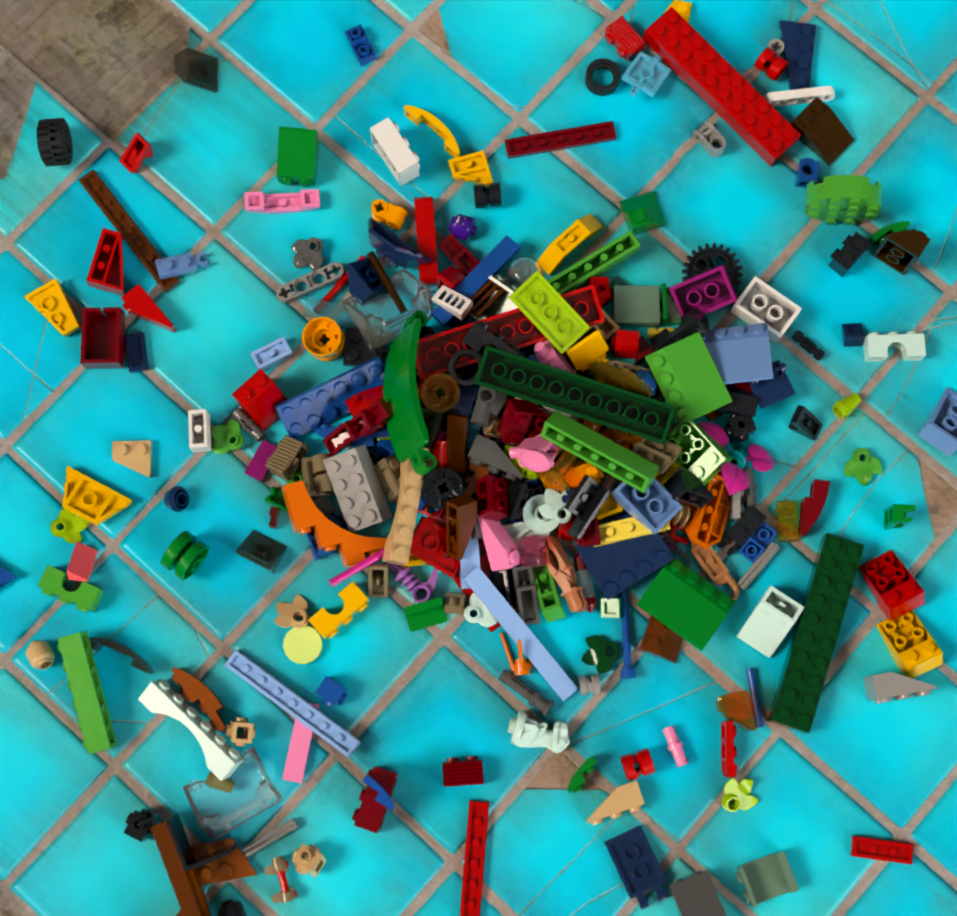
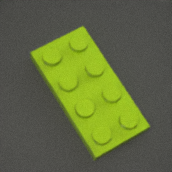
(549, 312)

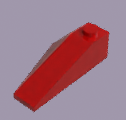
(366, 398)

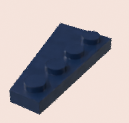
(798, 51)

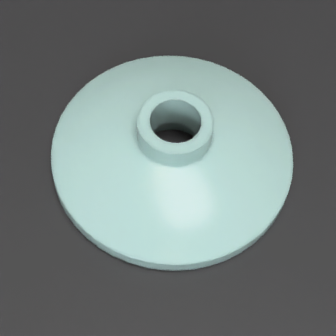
(531, 517)

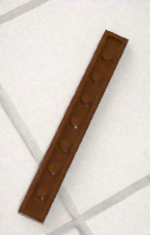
(126, 226)

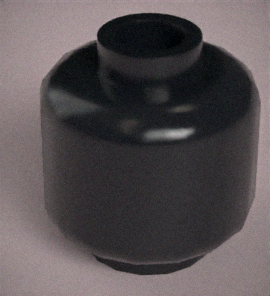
(231, 908)

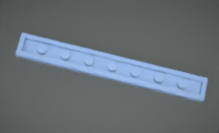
(519, 630)
(292, 703)

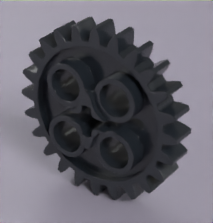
(713, 253)

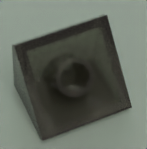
(261, 551)

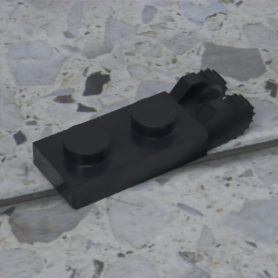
(743, 528)

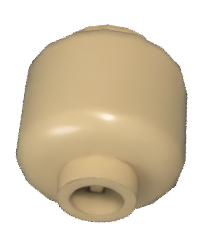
(40, 654)

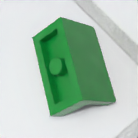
(670, 312)
(425, 614)

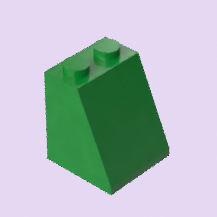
(297, 156)

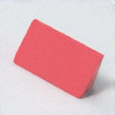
(81, 562)

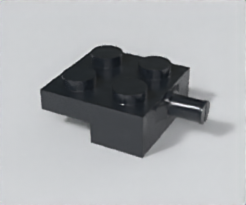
(359, 350)

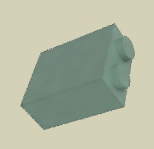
(636, 306)

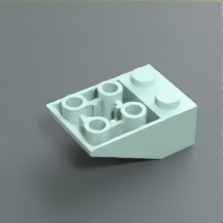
(770, 621)

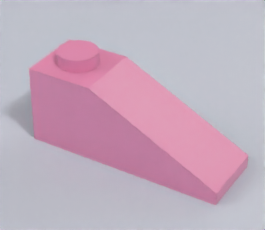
(499, 545)

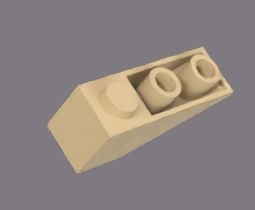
(619, 800)

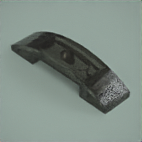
(138, 661)

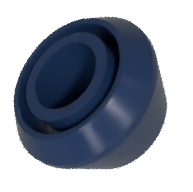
(176, 499)

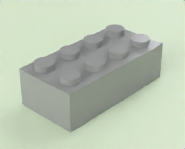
(357, 488)

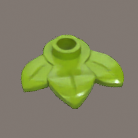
(72, 526)
(740, 794)

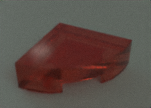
(274, 513)

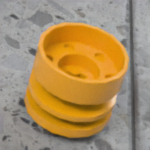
(315, 334)

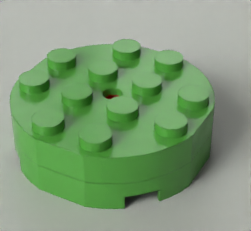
(843, 199)

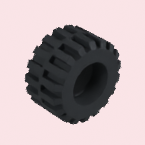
(54, 142)

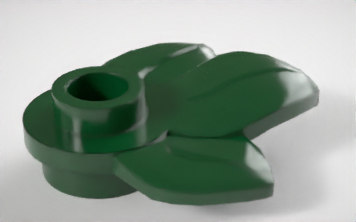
(597, 653)

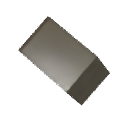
(378, 580)

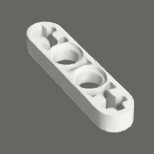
(799, 96)

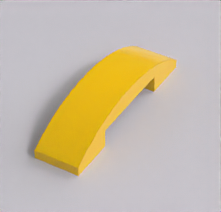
(418, 115)

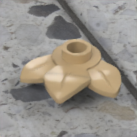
(290, 612)

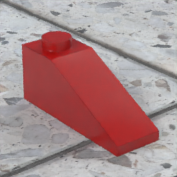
(144, 308)

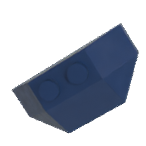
(394, 247)

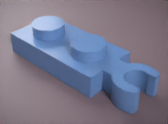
(180, 264)

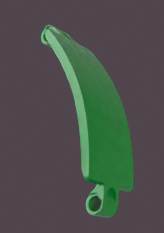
(407, 424)

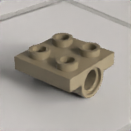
(316, 476)

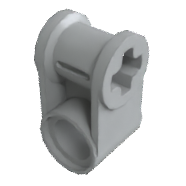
(707, 137)

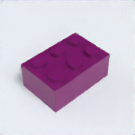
(705, 291)

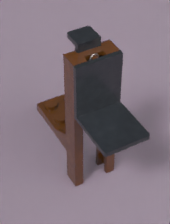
(181, 863)

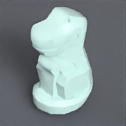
(531, 733)

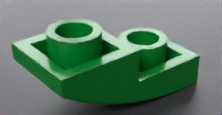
(879, 235)
(577, 779)

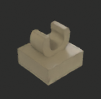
(454, 603)

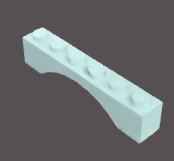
(219, 755)

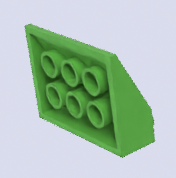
(688, 378)

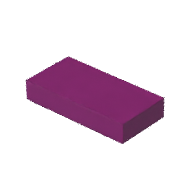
(257, 467)

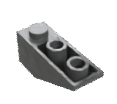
(488, 454)

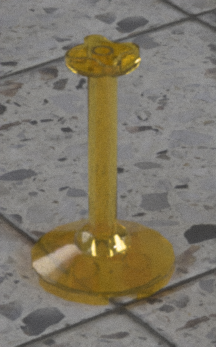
(609, 375)

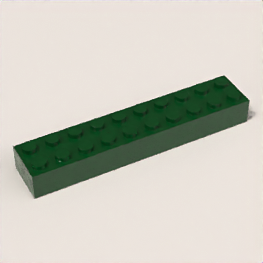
(575, 395)
(815, 633)

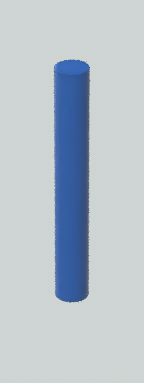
(754, 697)

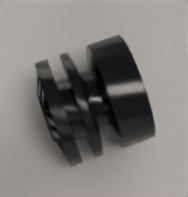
(431, 494)

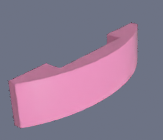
(282, 202)

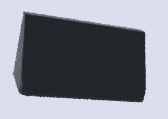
(504, 584)

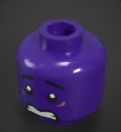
(462, 227)

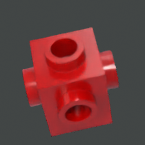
(602, 288)

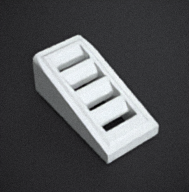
(459, 313)

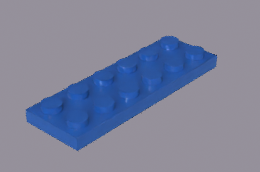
(327, 400)

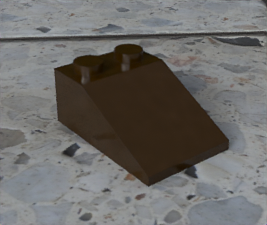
(822, 131)

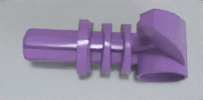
(413, 585)

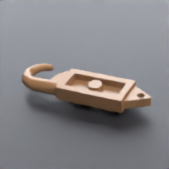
(714, 568)

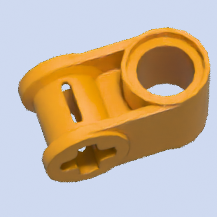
(389, 215)

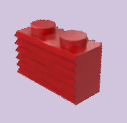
(624, 38)
(624, 344)

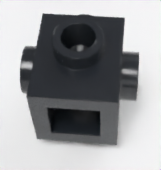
(740, 427)
(139, 833)

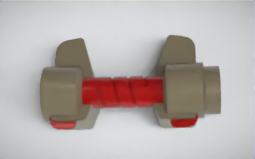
(279, 867)

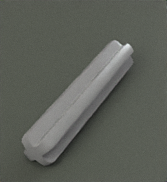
(758, 565)
(269, 837)

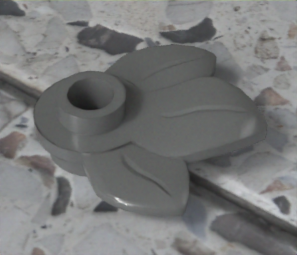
(307, 256)

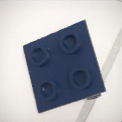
(775, 389)

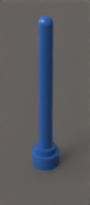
(628, 670)

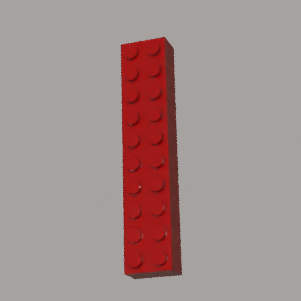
(721, 86)
(436, 350)

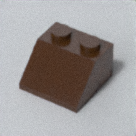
(660, 641)

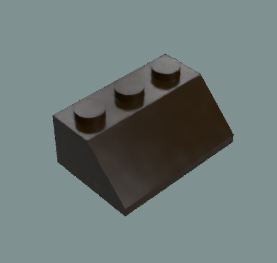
(901, 249)

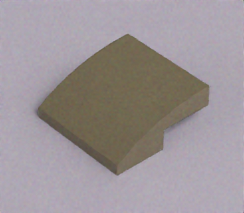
(659, 454)

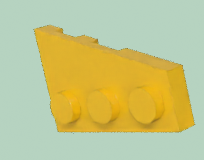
(55, 306)

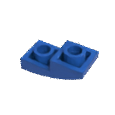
(360, 45)
(758, 542)

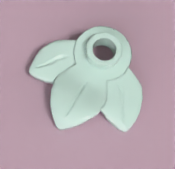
(553, 505)
(483, 617)

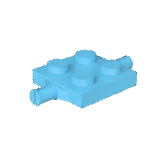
(646, 74)

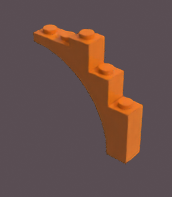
(305, 516)

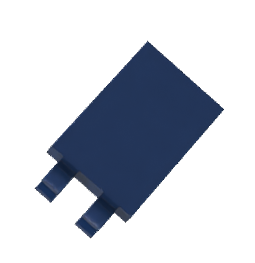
(637, 865)

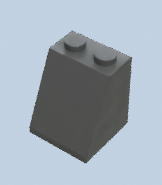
(696, 896)

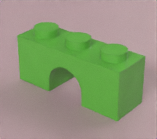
(54, 582)

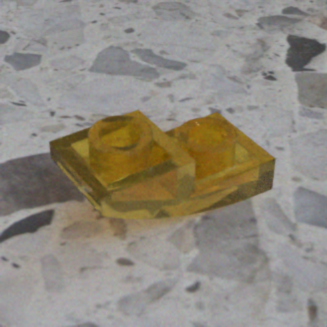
(787, 521)

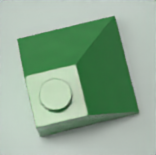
(642, 213)

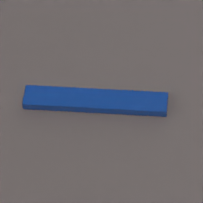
(479, 276)

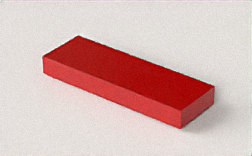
(881, 850)

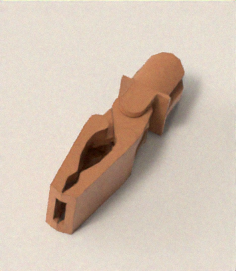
(564, 575)

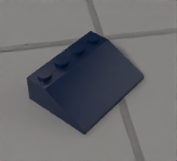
(624, 562)

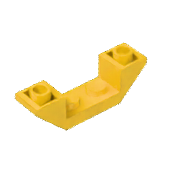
(565, 243)

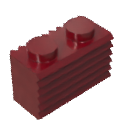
(462, 772)

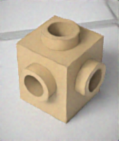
(247, 734)
(308, 860)

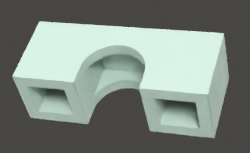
(910, 345)

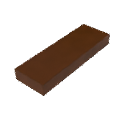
(457, 442)

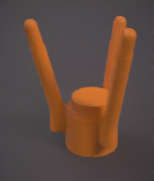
(521, 665)

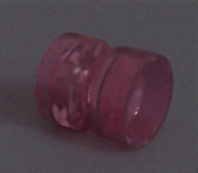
(533, 550)

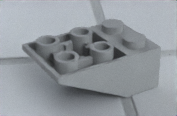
(890, 684)

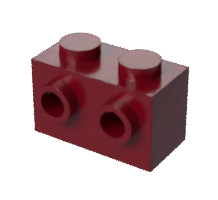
(492, 497)

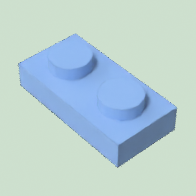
(271, 353)

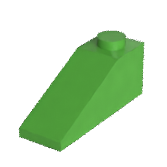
(548, 594)

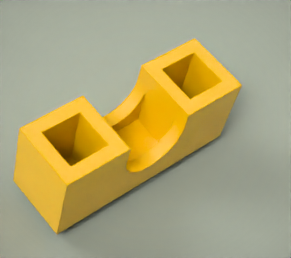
(328, 624)

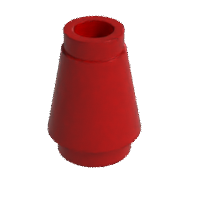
(440, 452)

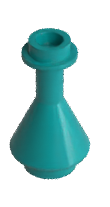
(739, 453)

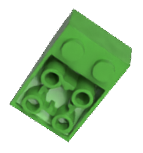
(700, 452)

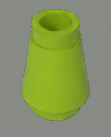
(845, 406)

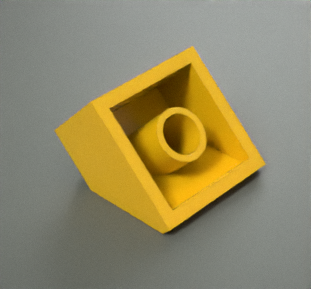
(586, 350)

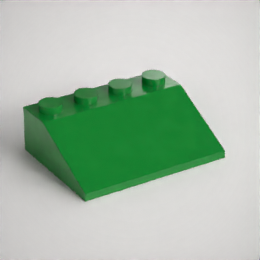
(686, 603)

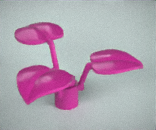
(735, 477)

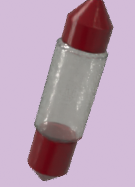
(585, 580)

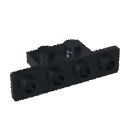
(587, 501)

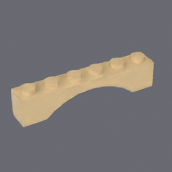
(401, 533)

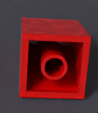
(259, 399)

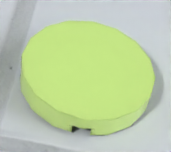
(302, 645)

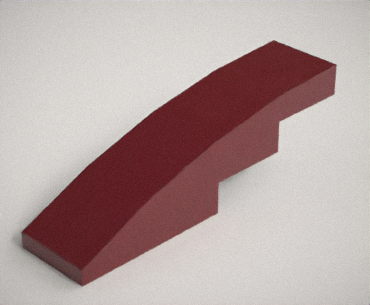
(458, 255)
(357, 427)

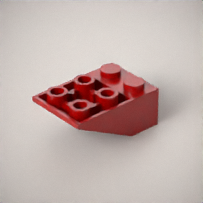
(892, 585)

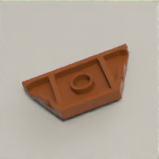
(225, 868)

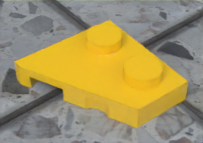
(471, 168)

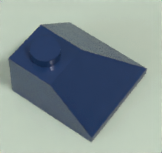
(364, 280)

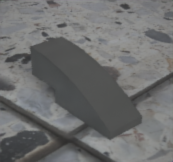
(526, 594)

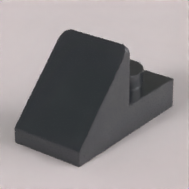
(805, 423)

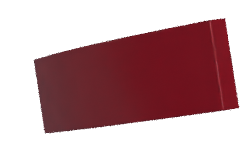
(812, 505)

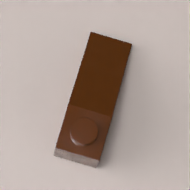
(460, 521)

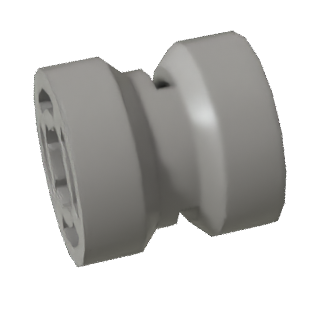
(589, 684)

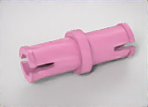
(675, 746)

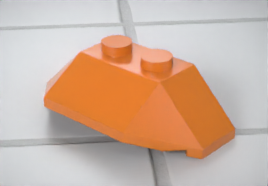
(708, 524)

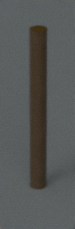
(386, 281)

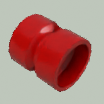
(777, 66)
(644, 762)

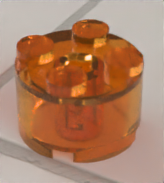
(443, 382)

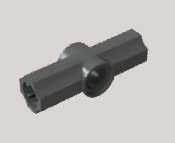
(483, 407)

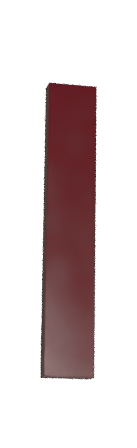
(560, 139)

